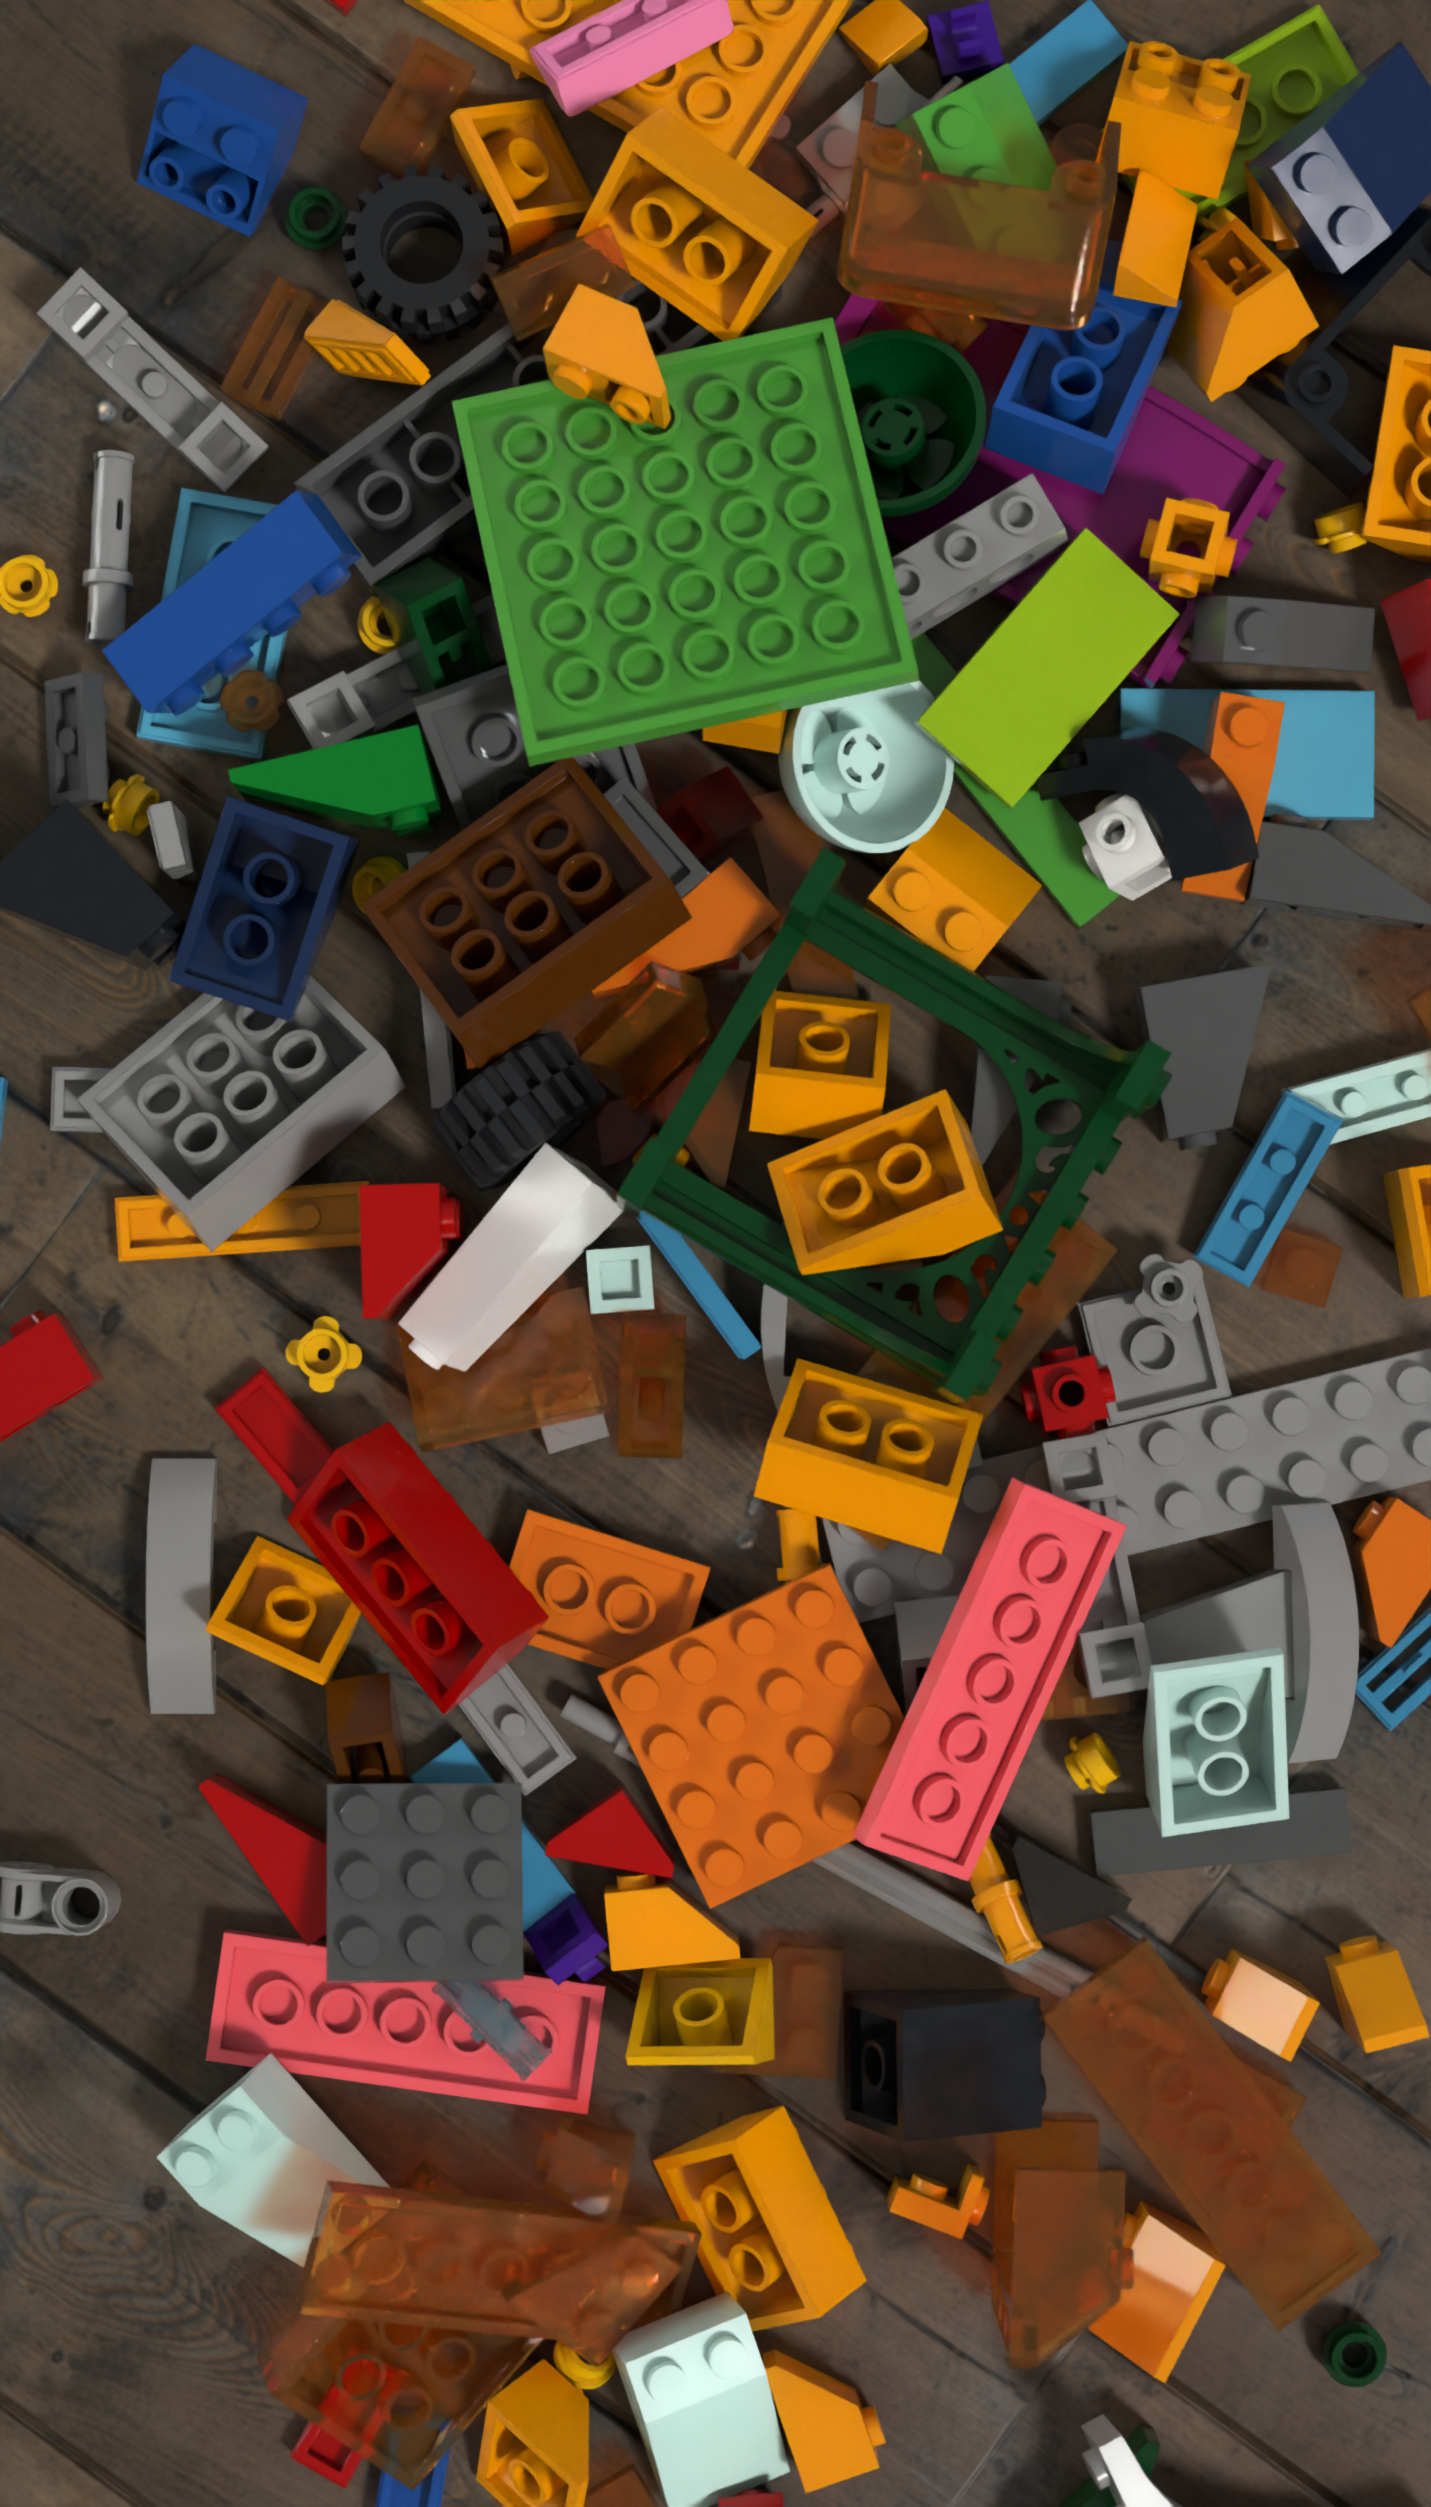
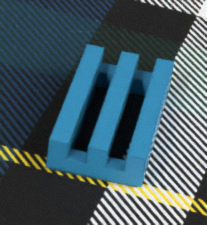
(1377, 1662)

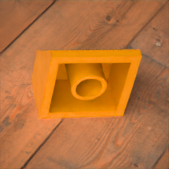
(954, 892)
(819, 1065)
(1171, 2285)

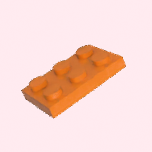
(603, 1591)

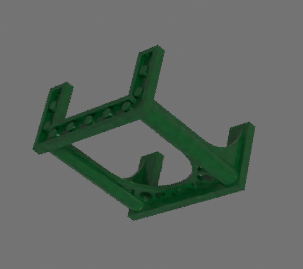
(1094, 1076)

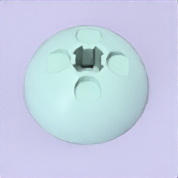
(865, 769)

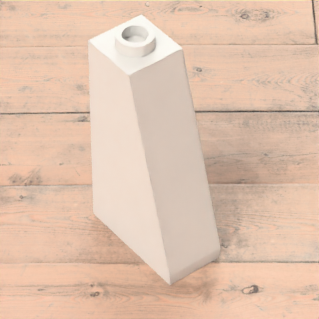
(510, 1259)

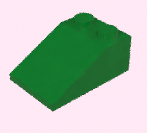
(363, 783)

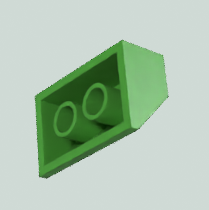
(983, 134)

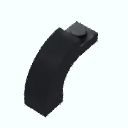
(1176, 782)

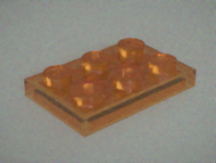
(528, 1379)

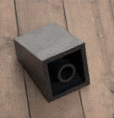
(88, 892)
(943, 2061)

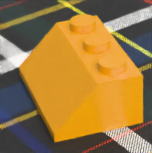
(698, 225)
(1401, 475)
(868, 1455)
(762, 2219)

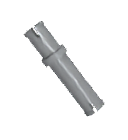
(109, 549)

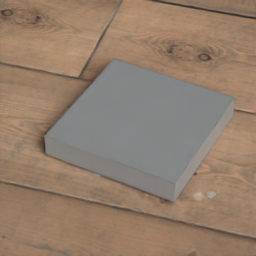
(1154, 1359)

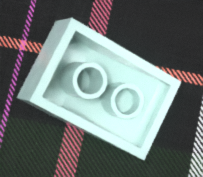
(1216, 1742)
(265, 2159)
(702, 2403)

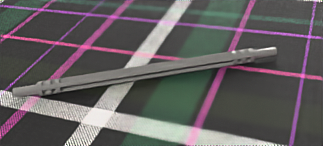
(885, 1881)

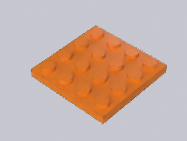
(760, 1732)

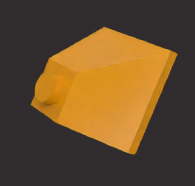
(536, 2442)

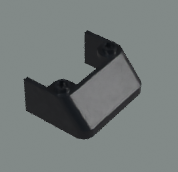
(1307, 385)

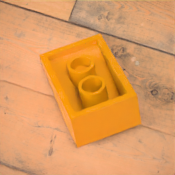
(886, 1190)

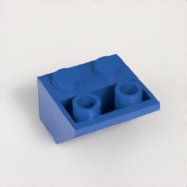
(220, 138)

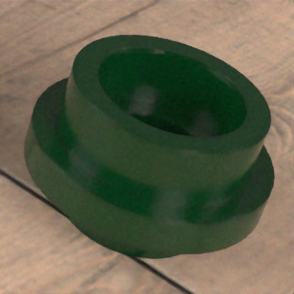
(309, 201)
(1363, 2370)

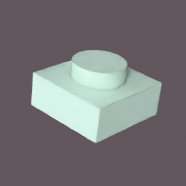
(620, 1279)

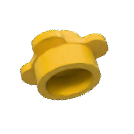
(320, 1372)

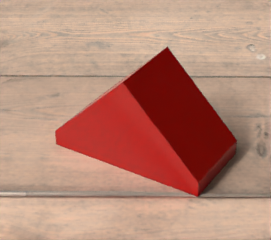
(613, 1836)

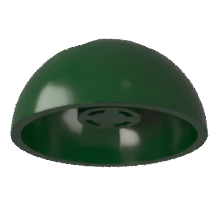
(920, 393)

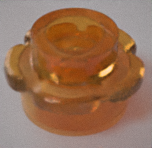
(246, 685)

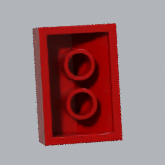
(404, 1242)

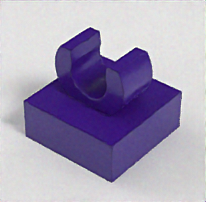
(964, 41)
(567, 1941)

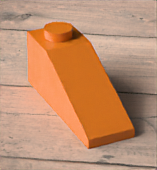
(1244, 744)
(726, 922)

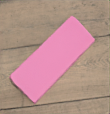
(626, 47)

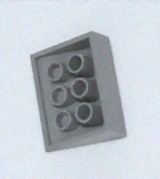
(240, 1103)

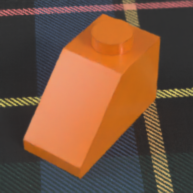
(1391, 1565)

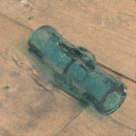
(495, 2024)

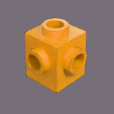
(1192, 525)

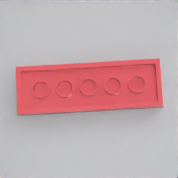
(989, 1680)
(396, 2034)

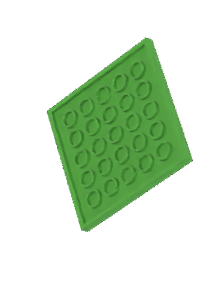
(691, 564)

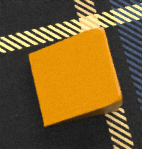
(884, 34)

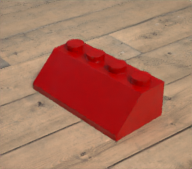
(416, 1566)

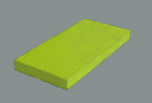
(1290, 77)
(1046, 668)

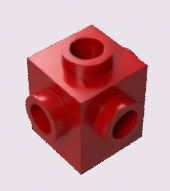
(1042, 1399)

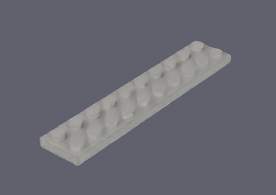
(1189, 1473)

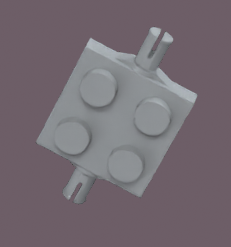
(830, 146)

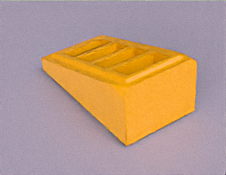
(363, 347)

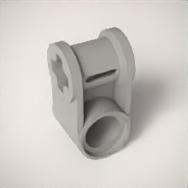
(40, 1899)

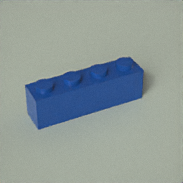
(233, 604)

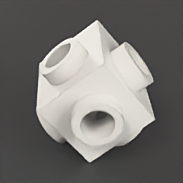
(1125, 846)

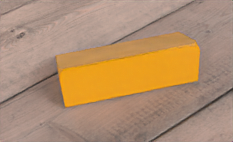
(1155, 243)

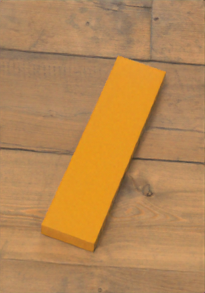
(294, 1220)

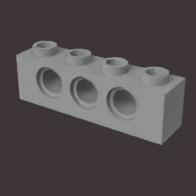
(977, 554)

